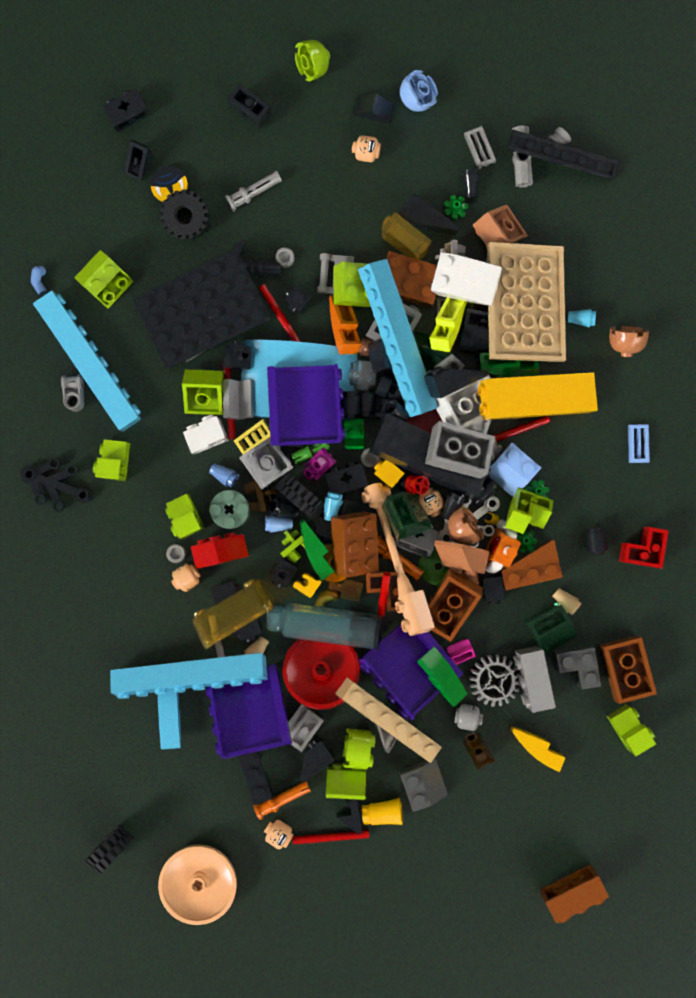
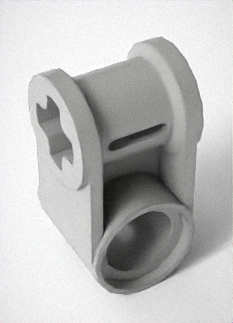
(73, 388)

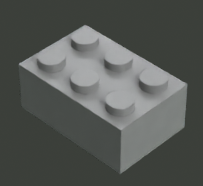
(460, 450)
(534, 679)

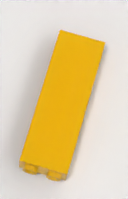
(537, 396)

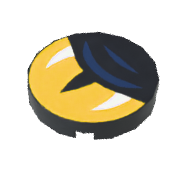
(167, 181)

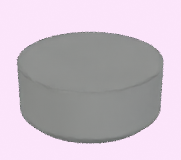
(285, 257)
(369, 459)
(176, 553)

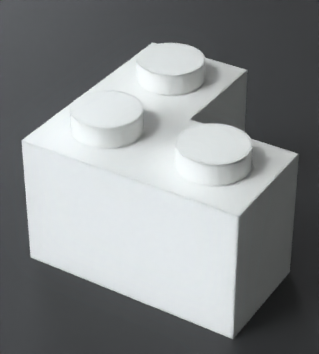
(206, 435)

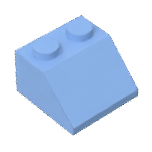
(513, 469)

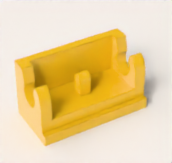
(310, 586)

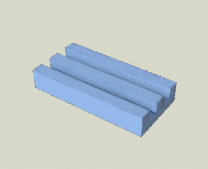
(638, 443)

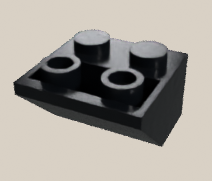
(475, 332)

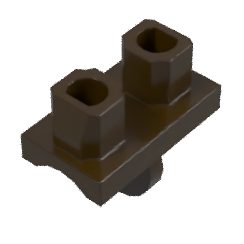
(260, 503)
(478, 750)

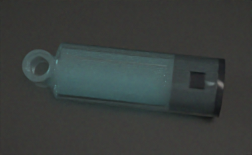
(327, 625)

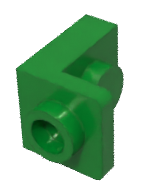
(354, 433)

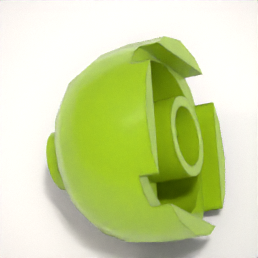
(312, 59)

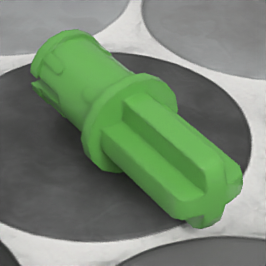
(307, 452)

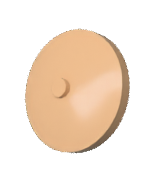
(197, 884)

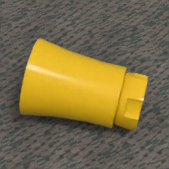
(383, 813)

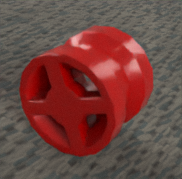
(420, 480)

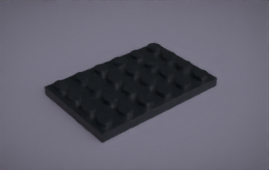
(201, 309)

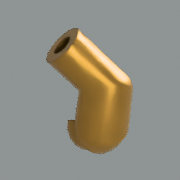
(326, 596)

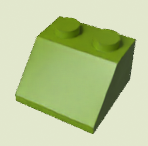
(203, 392)
(345, 782)

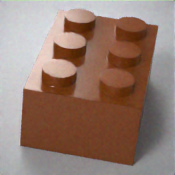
(413, 279)
(354, 544)
(453, 603)
(628, 669)
(574, 894)

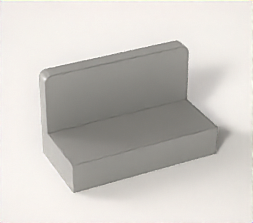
(237, 399)

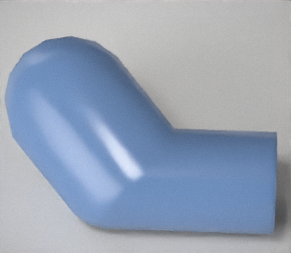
(36, 274)

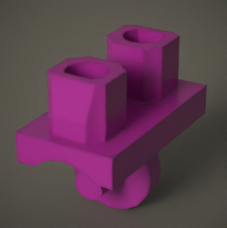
(318, 465)

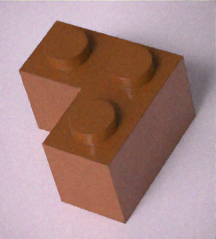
(373, 585)

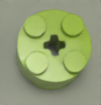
(358, 749)

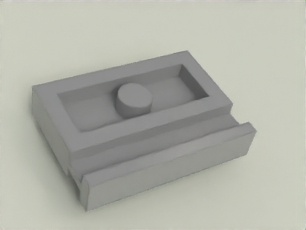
(303, 726)

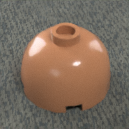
(628, 340)
(463, 527)

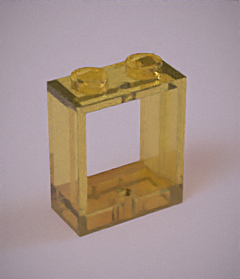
(405, 237)

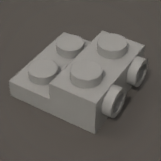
(266, 463)

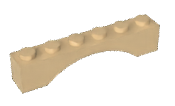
(388, 720)

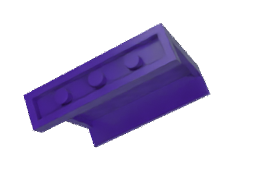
(305, 405)
(398, 673)
(249, 716)

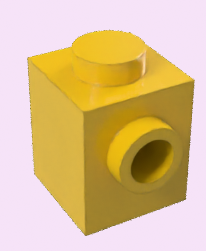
(388, 473)

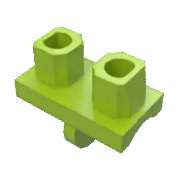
(290, 552)

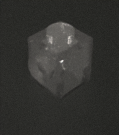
(362, 375)

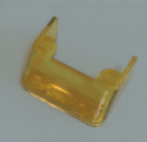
(233, 612)

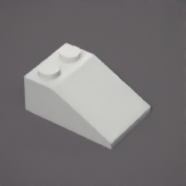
(466, 279)
(461, 406)

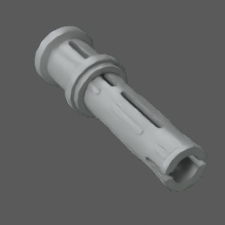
(274, 179)

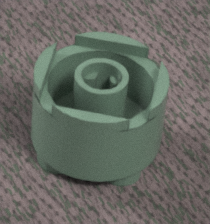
(219, 511)

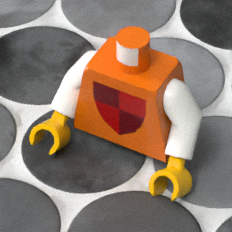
(501, 546)

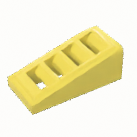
(238, 441)

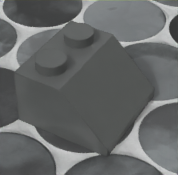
(423, 784)

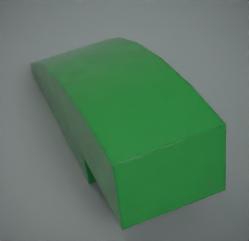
(508, 368)
(315, 551)
(442, 676)

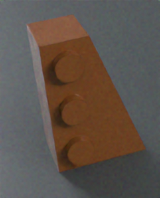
(533, 568)

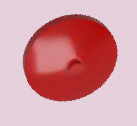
(317, 670)

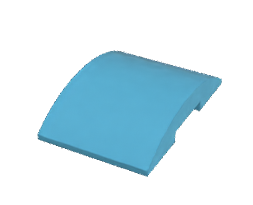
(290, 354)

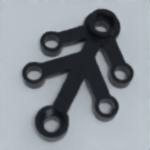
(52, 483)

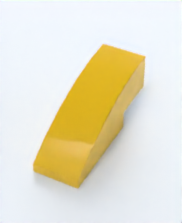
(539, 749)

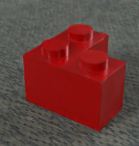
(219, 550)
(651, 550)

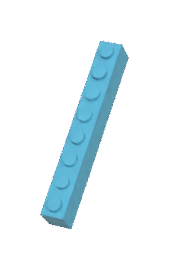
(397, 337)
(87, 361)
(188, 674)

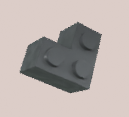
(582, 661)

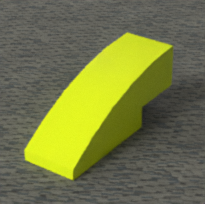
(447, 324)

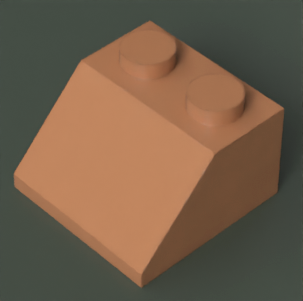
(499, 227)
(462, 557)

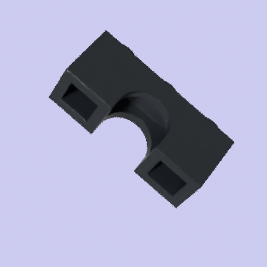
(255, 777)

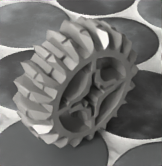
(501, 675)

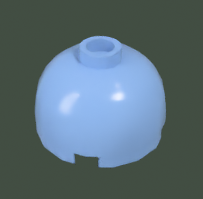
(418, 91)

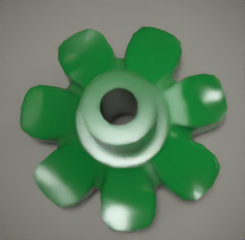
(455, 207)
(540, 487)
(529, 541)

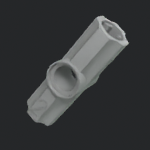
(522, 168)

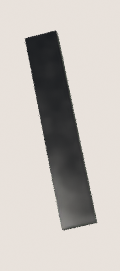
(562, 155)

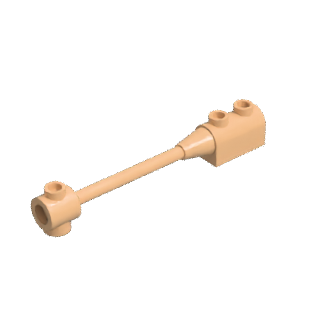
(411, 602)

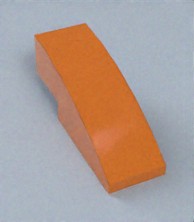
(344, 328)

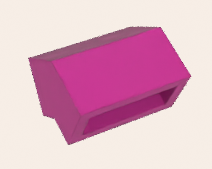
(460, 651)

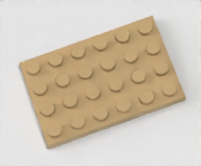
(528, 303)

